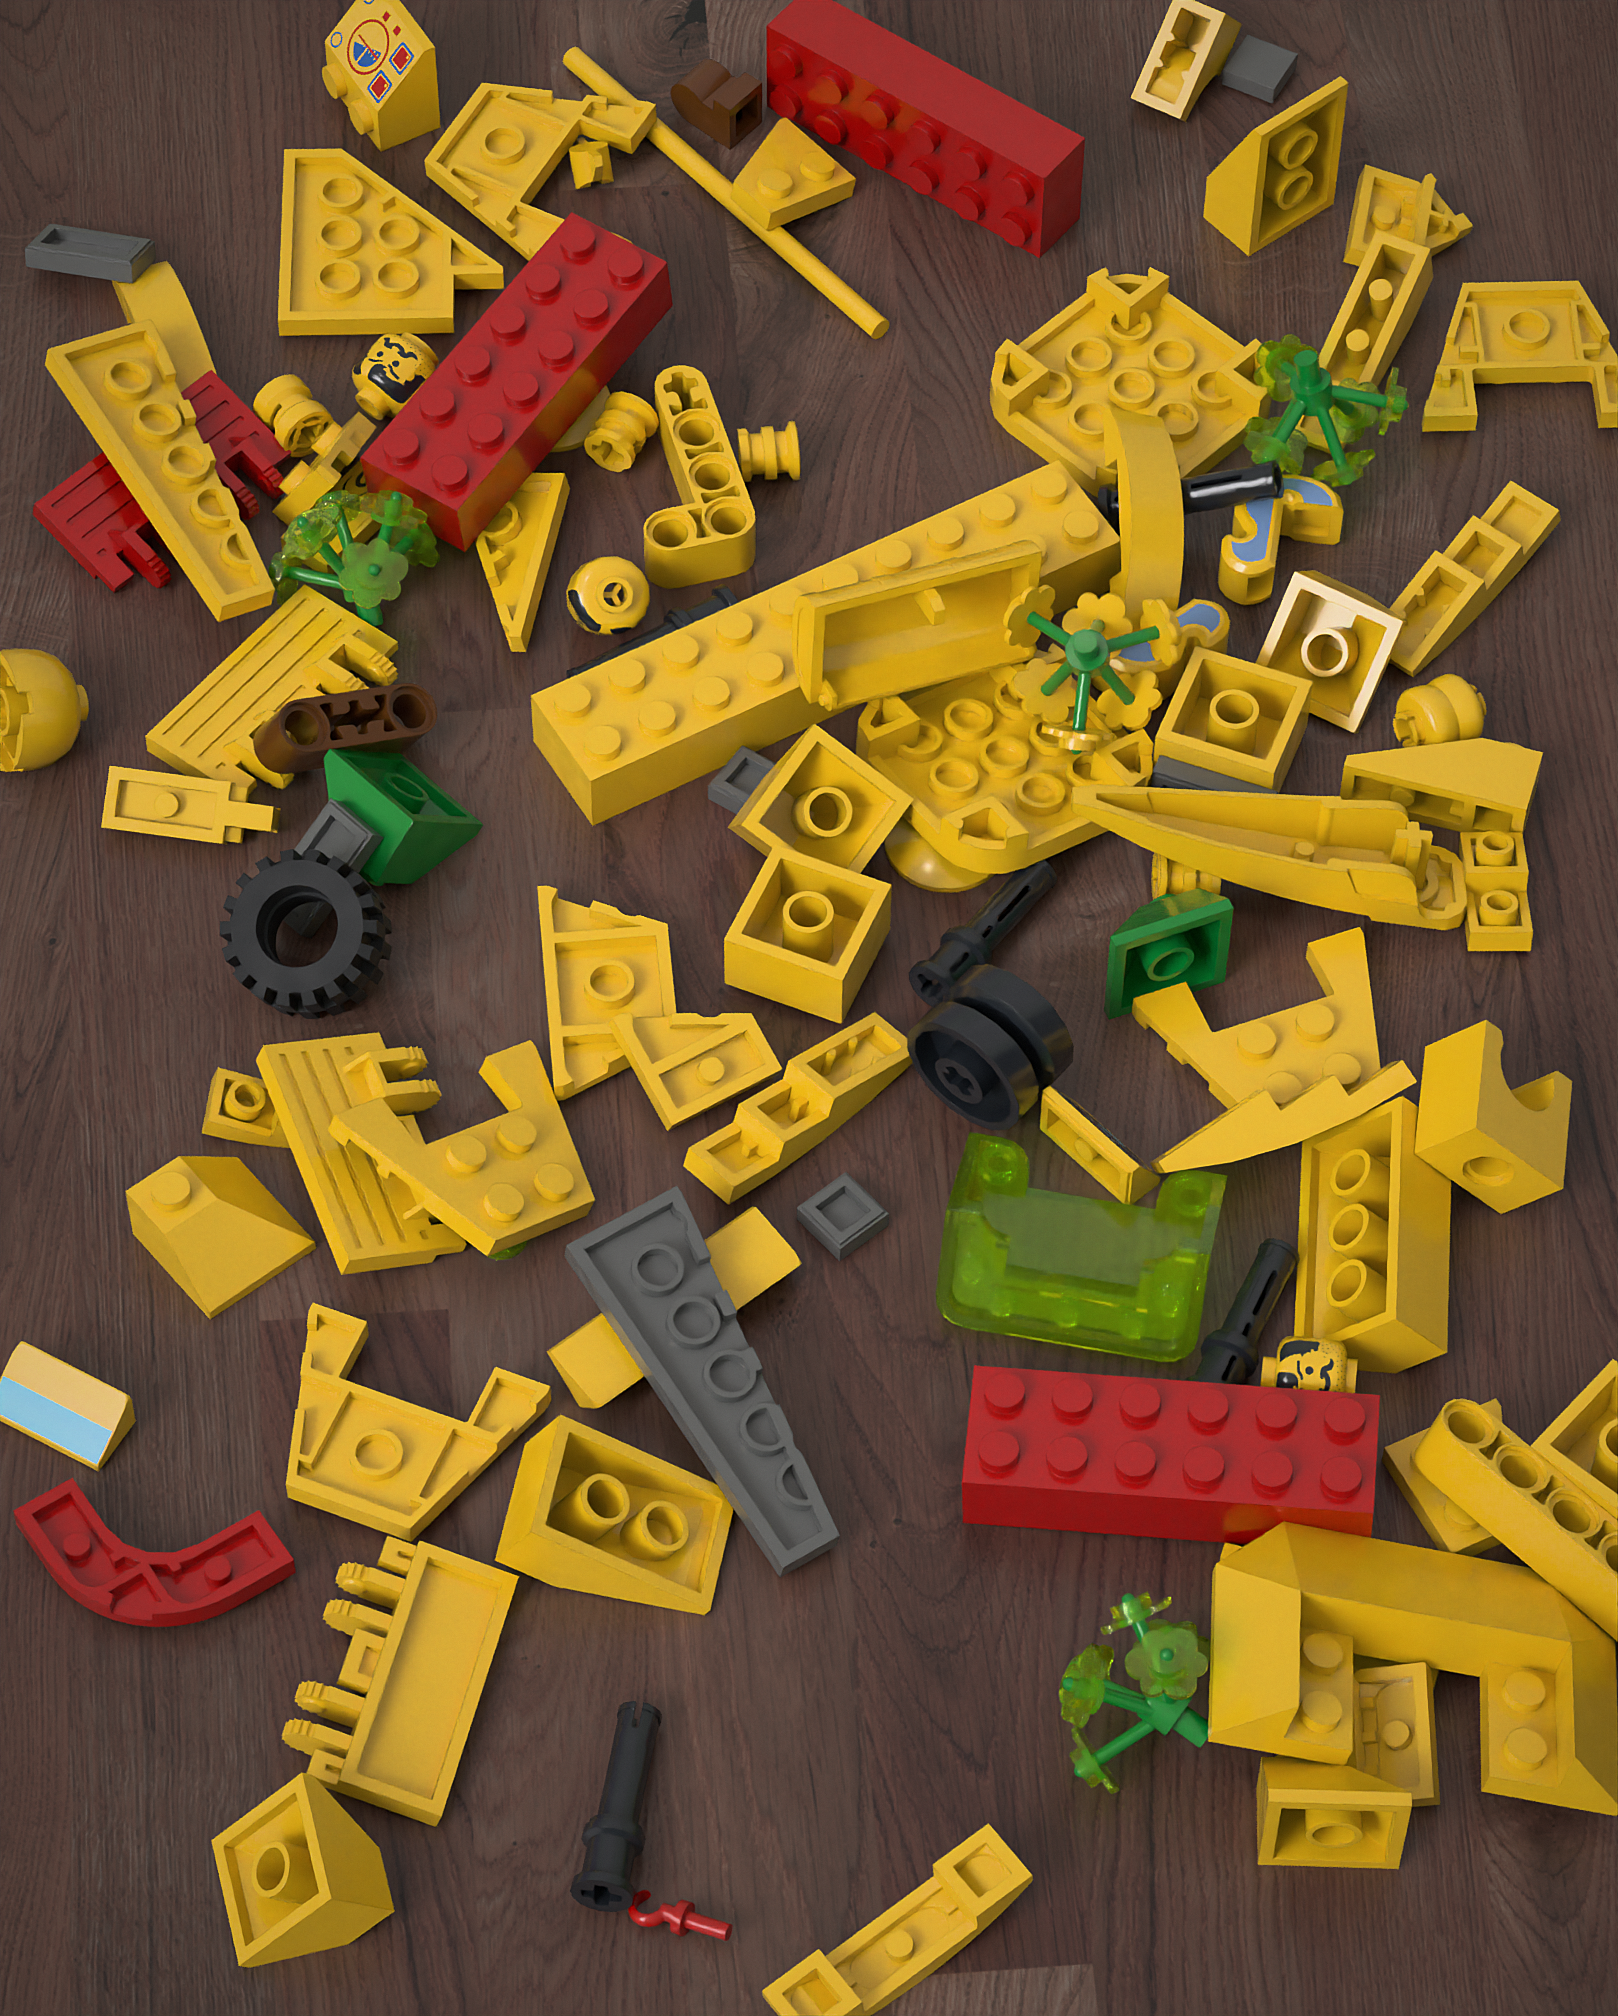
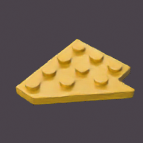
(366, 254)

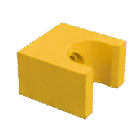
(1482, 1134)

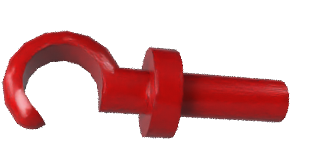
(681, 1918)

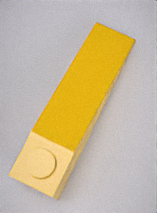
(1373, 317)

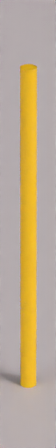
(721, 188)

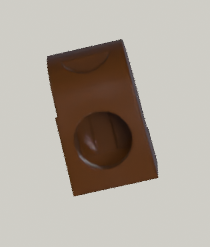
(712, 97)

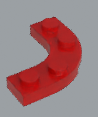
(144, 1585)

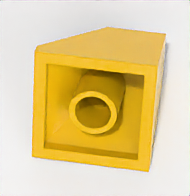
(1336, 641)
(822, 804)
(214, 1229)
(1328, 1816)
(299, 1876)

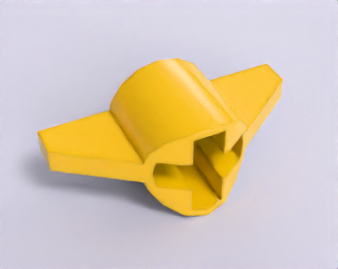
(590, 163)

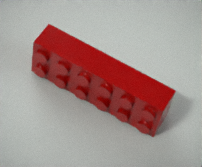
(925, 123)
(520, 378)
(1165, 1456)

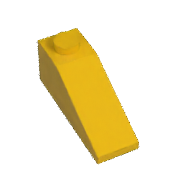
(1450, 784)

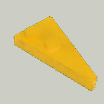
(519, 550)

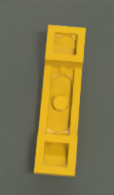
(162, 298)
(1148, 510)
(909, 1938)

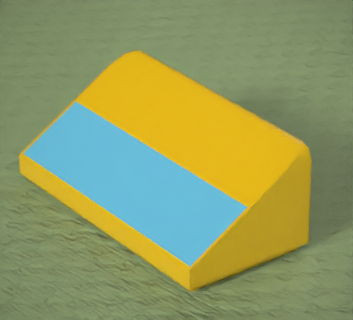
(63, 1406)

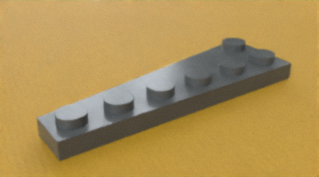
(683, 1333)

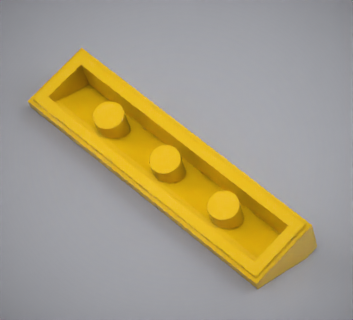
(746, 1260)

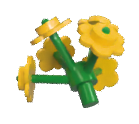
(1091, 638)

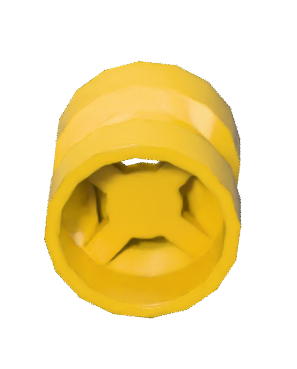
(298, 417)

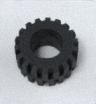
(271, 898)

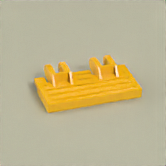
(291, 656)
(364, 1215)
(417, 1675)

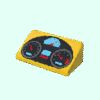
(1095, 1147)

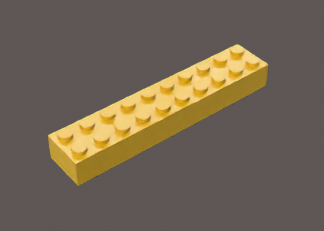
(732, 678)

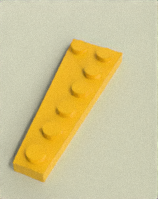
(138, 417)

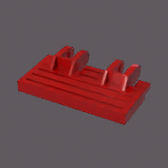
(102, 520)

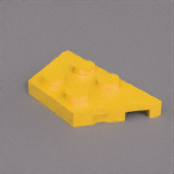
(594, 970)

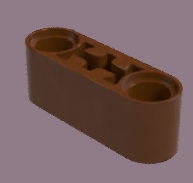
(313, 717)

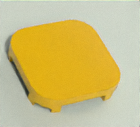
(1133, 352)
(984, 774)

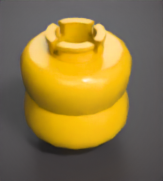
(1439, 712)

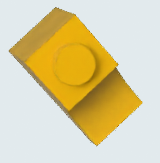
(1185, 57)

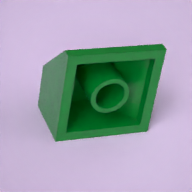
(402, 805)
(1166, 945)

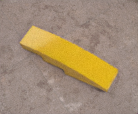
(1469, 575)
(802, 1109)
(1262, 1126)

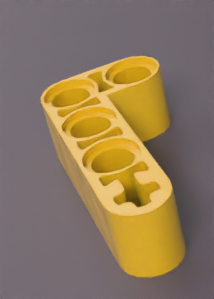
(716, 525)

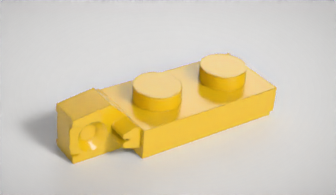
(182, 807)

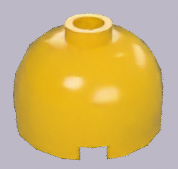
(37, 709)

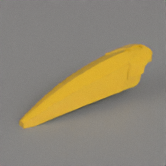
(1294, 846)

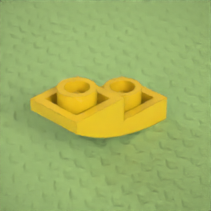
(1496, 891)
(242, 1111)

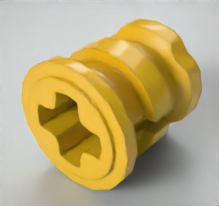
(621, 431)
(769, 452)
(1176, 878)

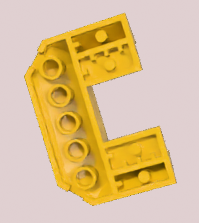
(1312, 1597)

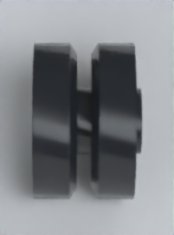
(990, 1047)

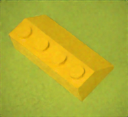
(1374, 1242)

